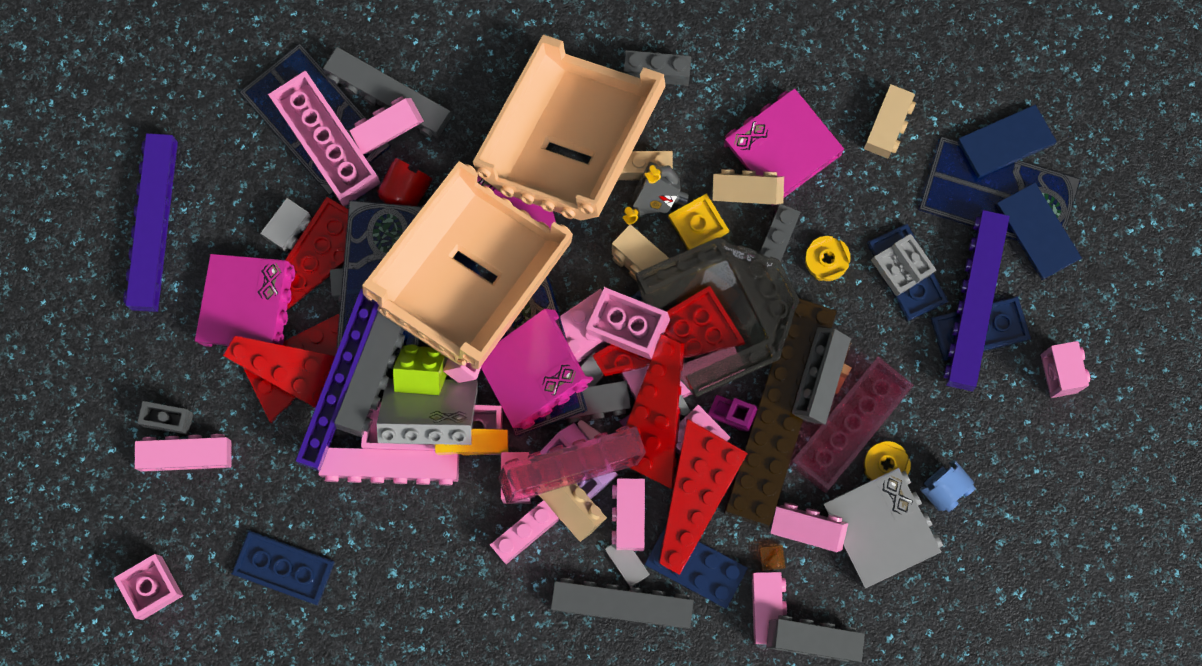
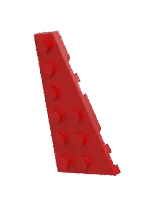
(318, 249)
(696, 322)
(320, 339)
(288, 368)
(658, 411)
(700, 482)

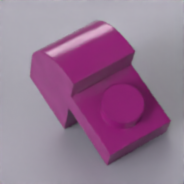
(733, 413)

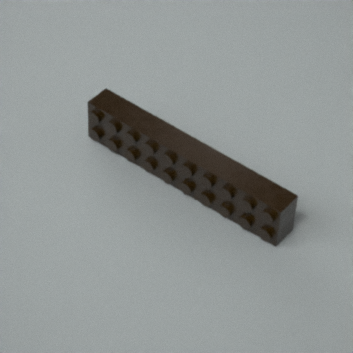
(774, 425)

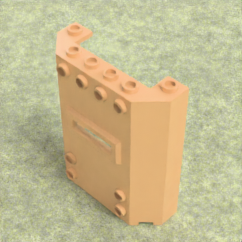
(578, 109)
(443, 299)

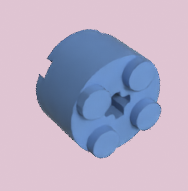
(948, 486)

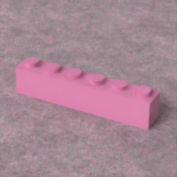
(389, 465)

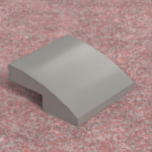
(903, 265)

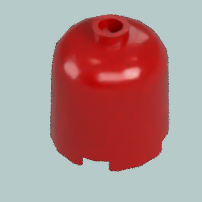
(403, 185)

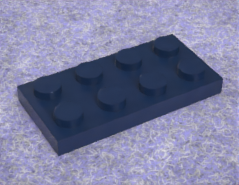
(705, 573)

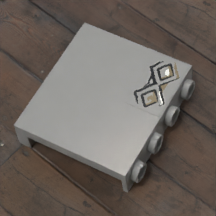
(428, 418)
(885, 527)

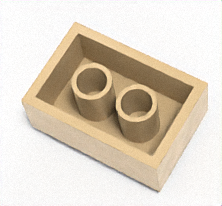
(635, 251)

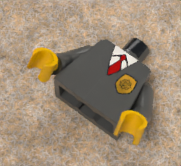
(655, 192)

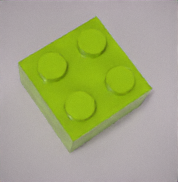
(419, 370)

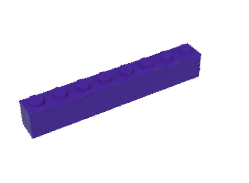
(151, 223)
(977, 300)
(343, 367)

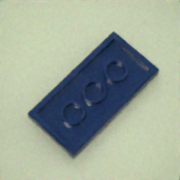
(1006, 141)
(1039, 231)
(921, 297)
(1005, 327)
(283, 568)

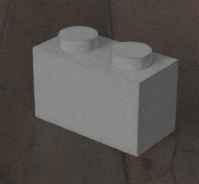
(286, 225)

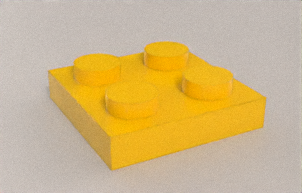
(698, 222)

